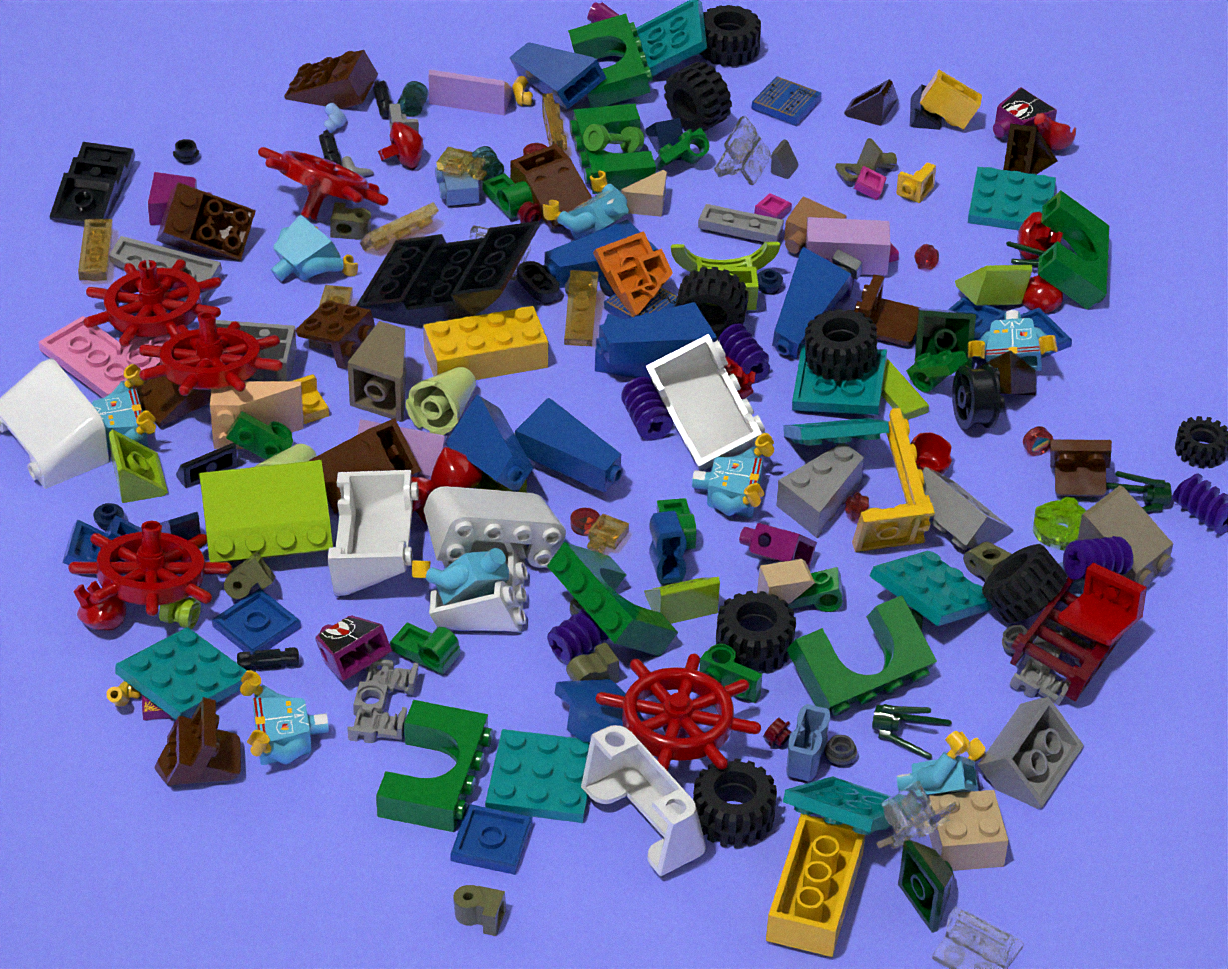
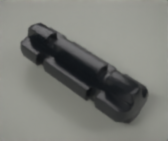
(382, 97)
(329, 147)
(268, 658)

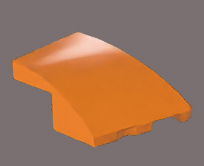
(633, 270)

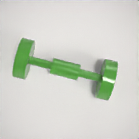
(597, 137)

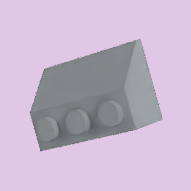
(961, 513)
(1031, 753)

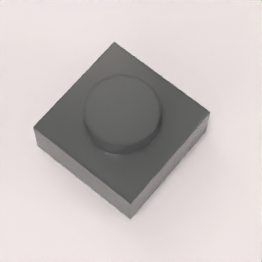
(848, 263)

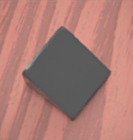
(783, 160)

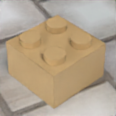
(974, 834)

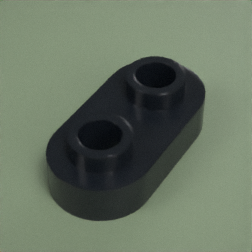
(538, 281)

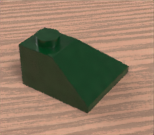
(942, 331)
(925, 882)

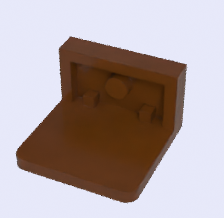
(893, 319)
(340, 326)

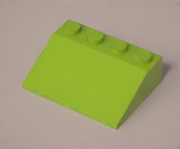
(266, 511)

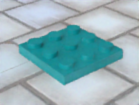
(673, 36)
(1007, 197)
(842, 396)
(836, 431)
(932, 587)
(181, 673)
(539, 776)
(840, 803)

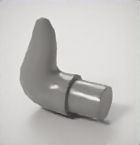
(348, 163)

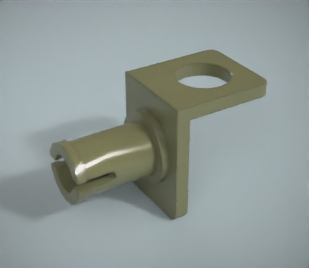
(871, 157)

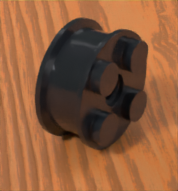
(977, 396)

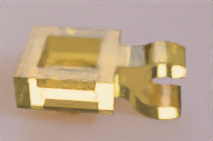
(459, 161)
(607, 533)

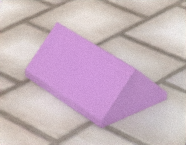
(469, 92)
(859, 238)
(423, 445)

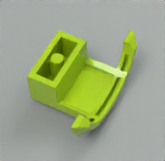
(743, 267)

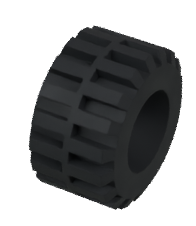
(731, 35)
(698, 97)
(719, 289)
(841, 345)
(1024, 583)
(757, 629)
(735, 822)

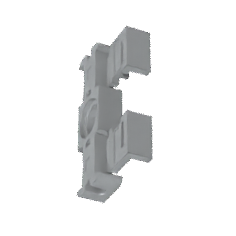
(1036, 675)
(371, 717)

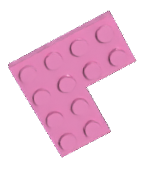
(96, 356)

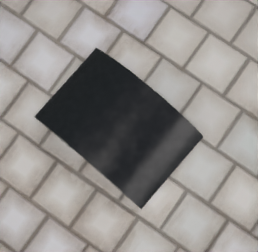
(443, 281)

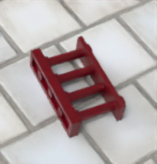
(1089, 659)

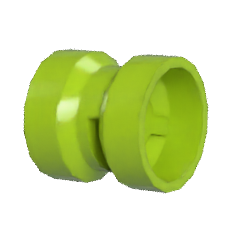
(183, 612)

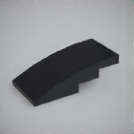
(92, 183)

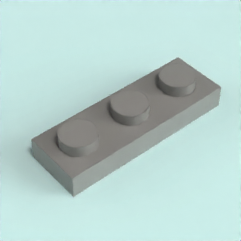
(740, 223)

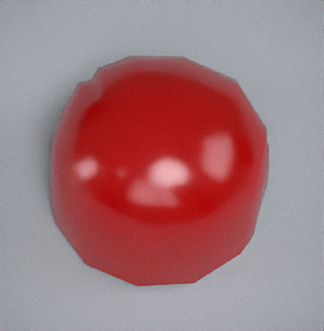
(1042, 295)
(932, 452)

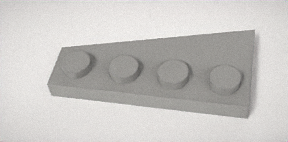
(134, 251)

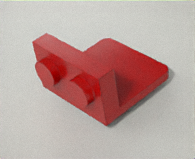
(1106, 607)

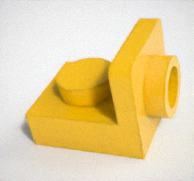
(916, 186)
(313, 403)

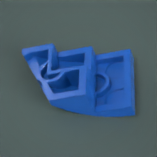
(79, 544)
(585, 713)

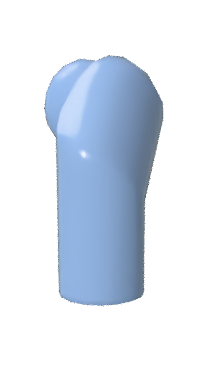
(336, 117)

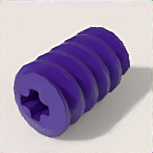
(745, 350)
(646, 409)
(1203, 502)
(1110, 553)
(575, 636)

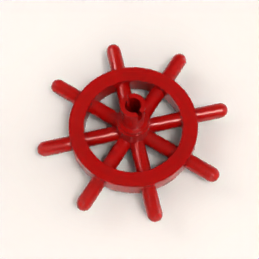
(322, 179)
(152, 301)
(210, 356)
(150, 568)
(680, 713)

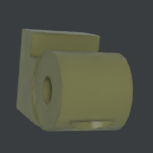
(349, 222)
(984, 559)
(246, 575)
(595, 666)
(480, 906)

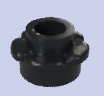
(185, 150)

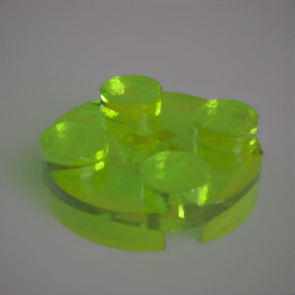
(1047, 520)

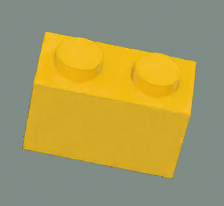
(950, 99)

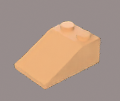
(260, 399)

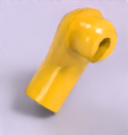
(519, 91)
(121, 695)

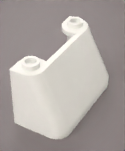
(54, 425)
(372, 529)

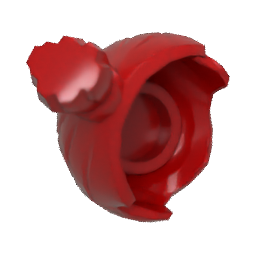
(1054, 133)

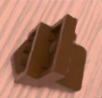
(1080, 466)
(199, 750)

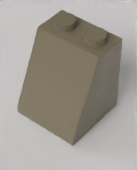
(379, 372)
(1123, 517)

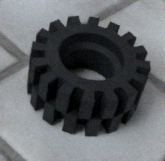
(1200, 453)

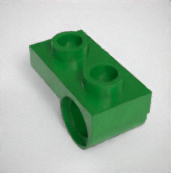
(670, 153)
(507, 194)
(933, 369)
(259, 437)
(686, 519)
(824, 593)
(431, 650)
(721, 665)

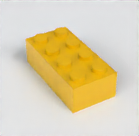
(488, 343)
(815, 886)

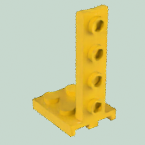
(905, 522)

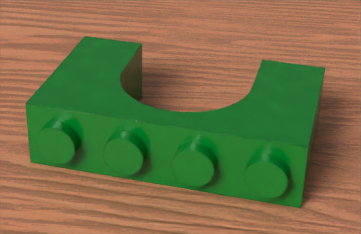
(614, 38)
(620, 168)
(1080, 275)
(593, 582)
(837, 687)
(440, 799)

